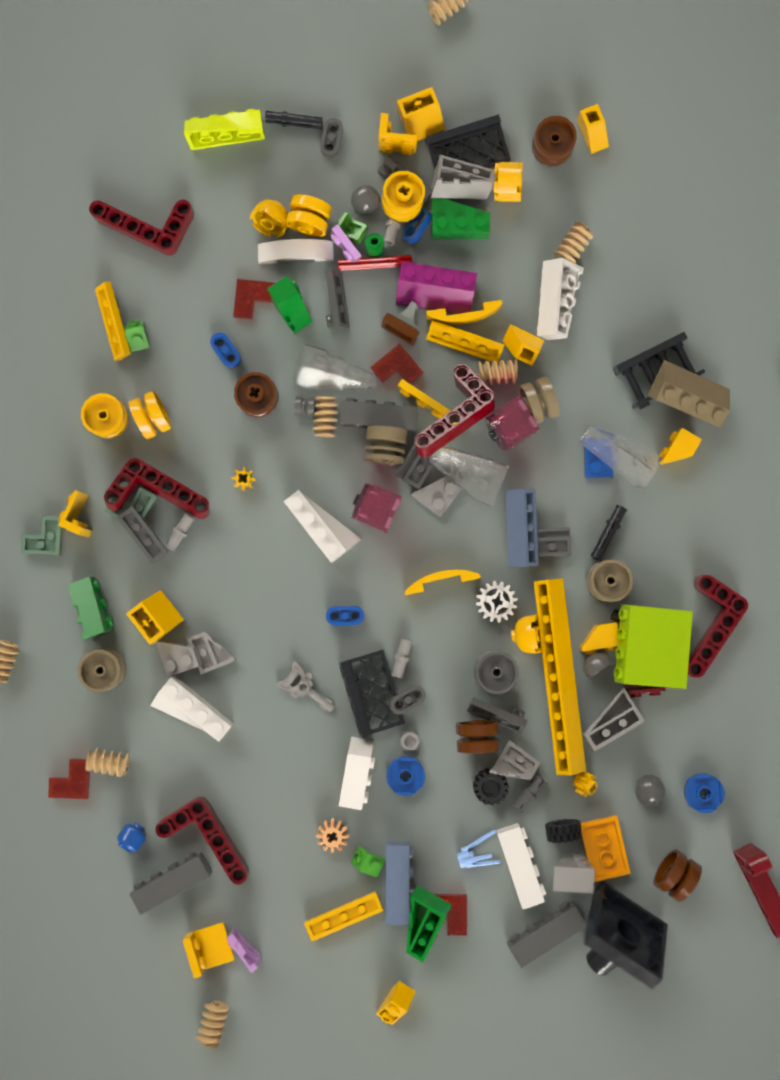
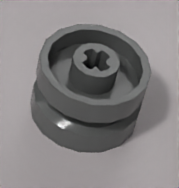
(507, 671)

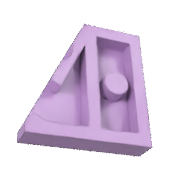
(345, 244)
(244, 949)

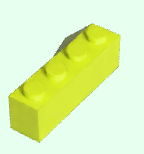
(224, 129)

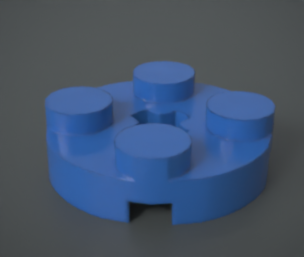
(413, 783)
(712, 800)

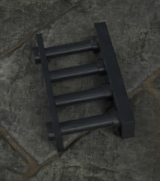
(642, 360)

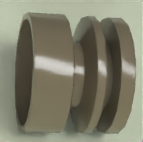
(385, 445)

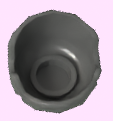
(365, 200)
(596, 663)
(650, 790)

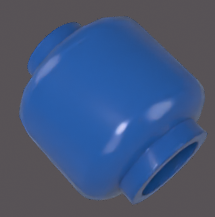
(131, 837)

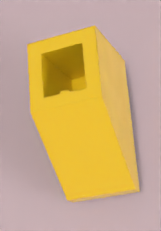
(593, 128)
(522, 344)
(682, 446)
(600, 637)
(396, 1003)

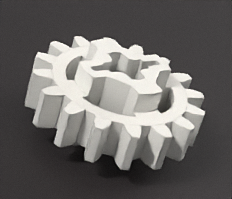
(488, 599)

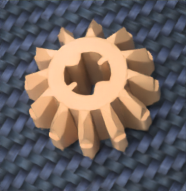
(330, 828)

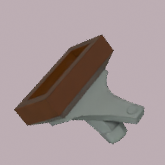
(403, 324)

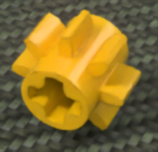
(238, 479)
(585, 784)

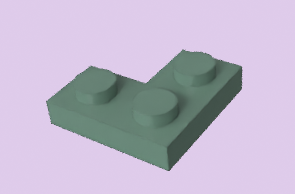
(142, 501)
(48, 542)

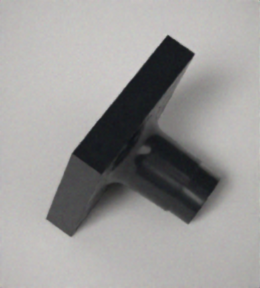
(624, 937)

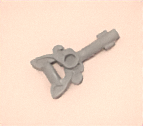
(304, 687)

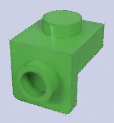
(353, 229)
(136, 335)
(367, 862)

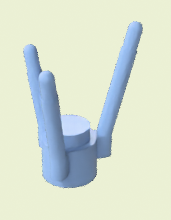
(467, 858)

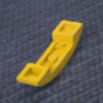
(488, 309)
(463, 574)

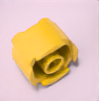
(508, 181)

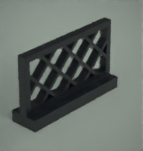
(467, 131)
(354, 694)

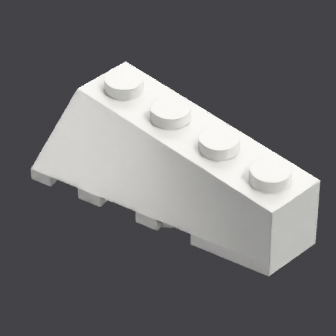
(557, 297)
(325, 530)
(186, 705)

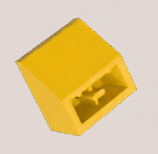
(421, 114)
(155, 617)

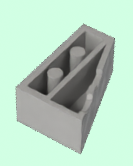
(461, 180)
(613, 721)
(574, 874)

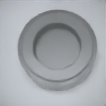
(409, 741)

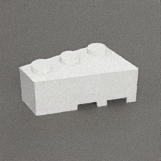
(356, 773)

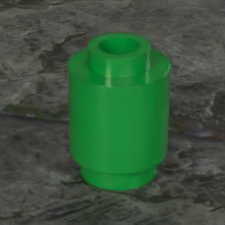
(374, 250)

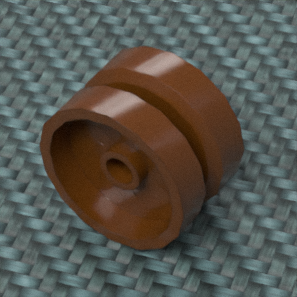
(554, 140)
(248, 386)
(477, 736)
(677, 875)

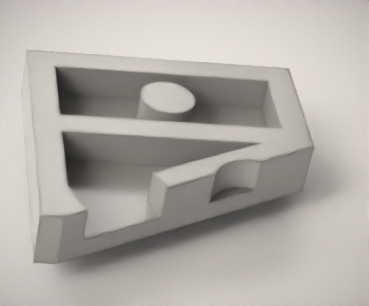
(438, 495)
(211, 652)
(178, 657)
(515, 763)

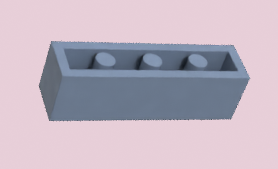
(521, 527)
(398, 882)

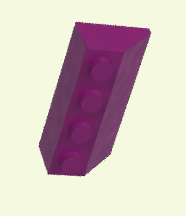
(436, 288)

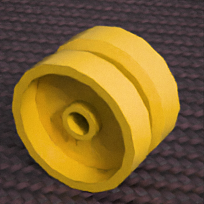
(403, 196)
(308, 215)
(150, 414)
(93, 416)

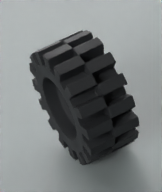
(487, 798)
(563, 830)

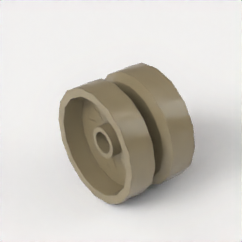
(540, 399)
(621, 580)
(93, 677)

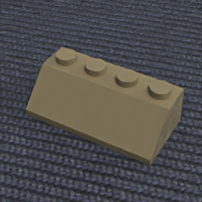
(691, 394)

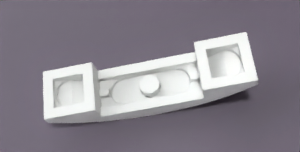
(295, 250)

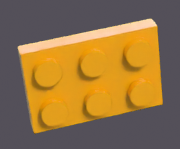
(605, 847)

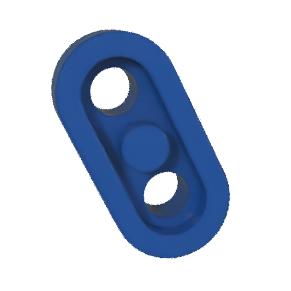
(417, 226)
(226, 350)
(345, 615)

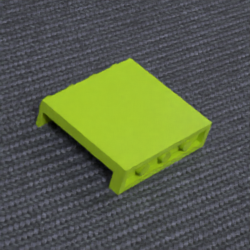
(653, 646)

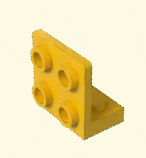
(395, 142)
(69, 517)
(207, 948)

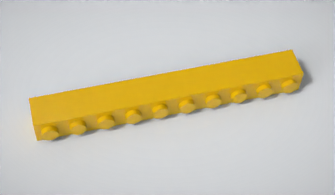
(559, 677)

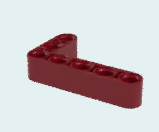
(144, 229)
(458, 414)
(162, 480)
(717, 625)
(209, 834)
(754, 866)

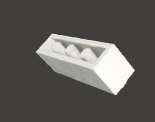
(520, 865)

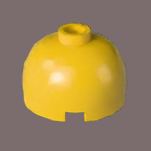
(269, 218)
(527, 634)

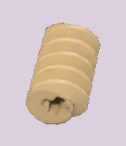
(438, 9)
(574, 242)
(498, 372)
(324, 416)
(7, 656)
(107, 763)
(213, 1024)

